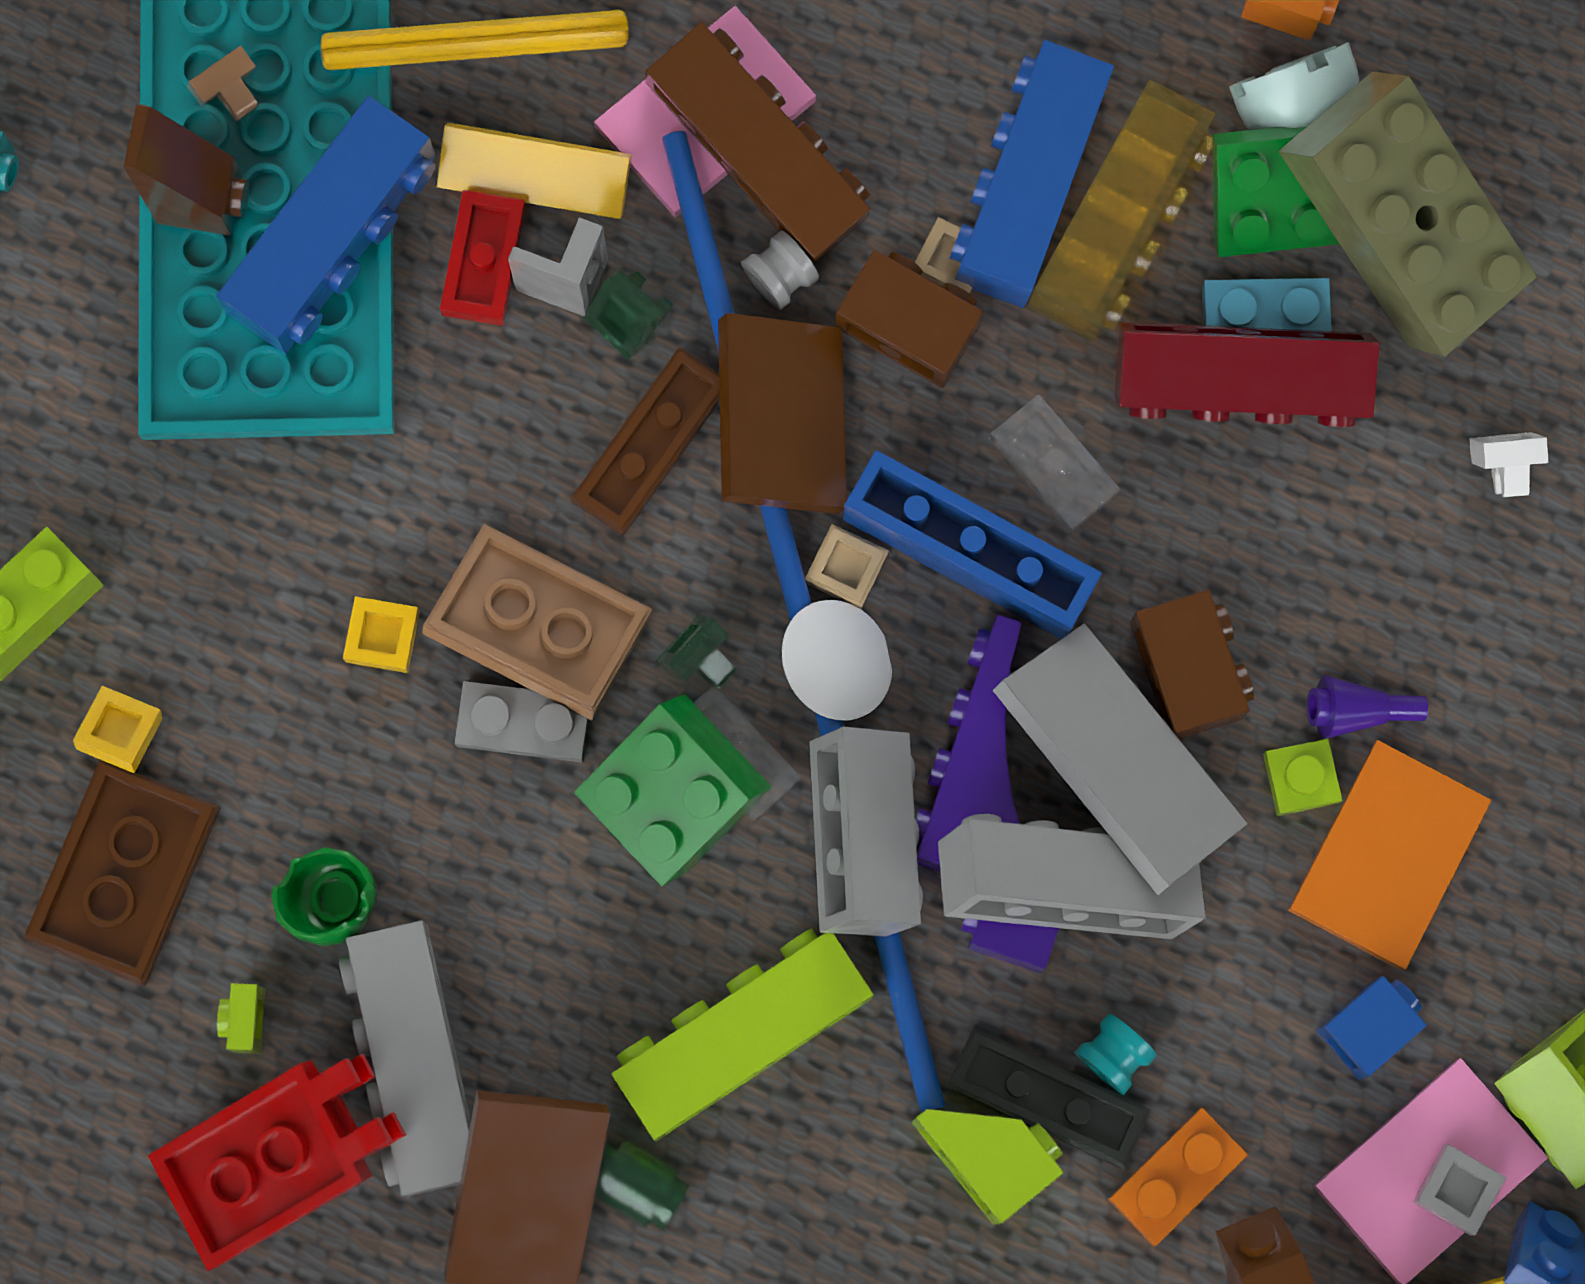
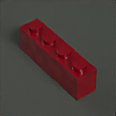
(1246, 372)

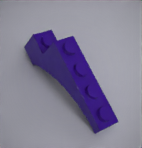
(977, 782)

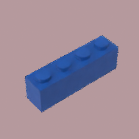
(1033, 172)
(328, 226)
(970, 545)

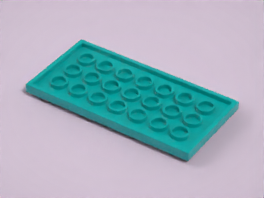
(196, 363)

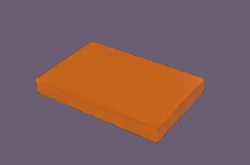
(1389, 855)

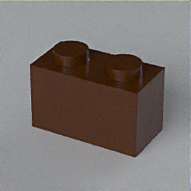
(909, 317)
(1191, 664)

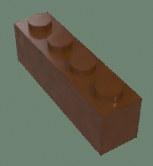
(757, 142)

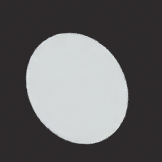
(836, 660)

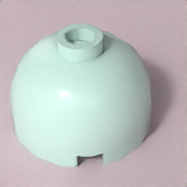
(1297, 90)

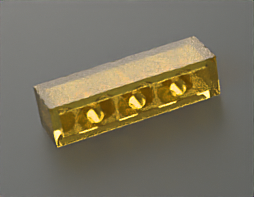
(1122, 210)

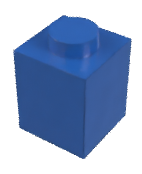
(1373, 1026)

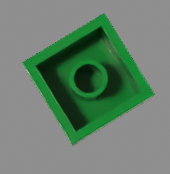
(672, 789)

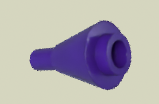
(1347, 707)

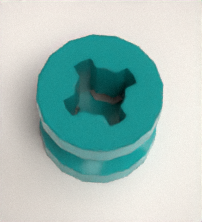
(1115, 1053)

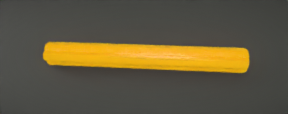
(474, 40)

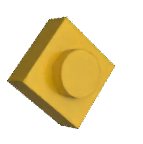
(381, 634)
(118, 729)

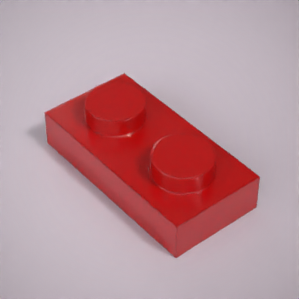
(478, 265)

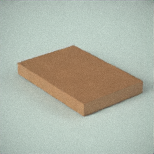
(537, 621)

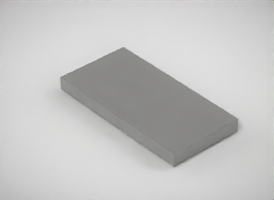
(1120, 758)

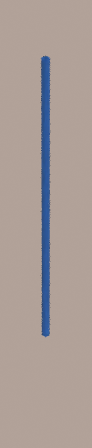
(796, 598)

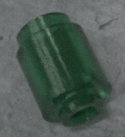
(639, 1185)

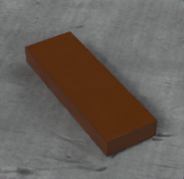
(649, 442)

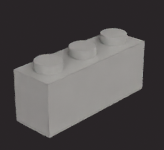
(865, 832)

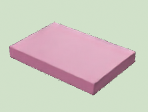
(642, 119)
(1382, 1176)

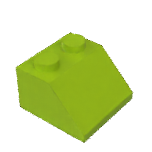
(1549, 1096)
(992, 1158)

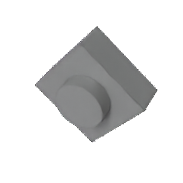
(1459, 1189)

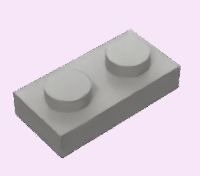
(518, 723)

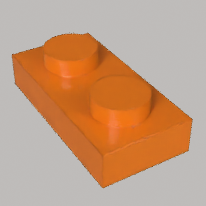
(1177, 1177)

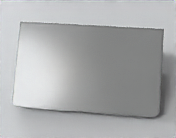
(569, 282)

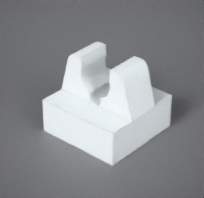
(1509, 459)

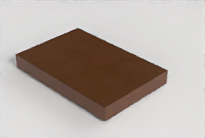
(782, 414)
(122, 872)
(526, 1190)

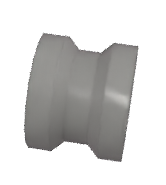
(780, 270)

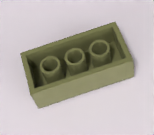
(1408, 213)

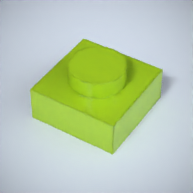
(1302, 777)
(242, 1018)

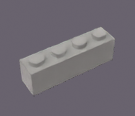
(1058, 881)
(411, 1055)

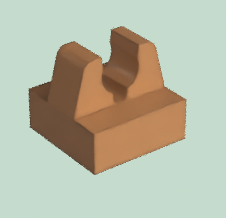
(226, 83)

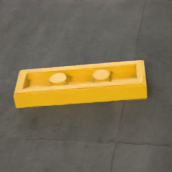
(534, 170)

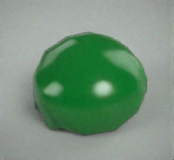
(346, 895)

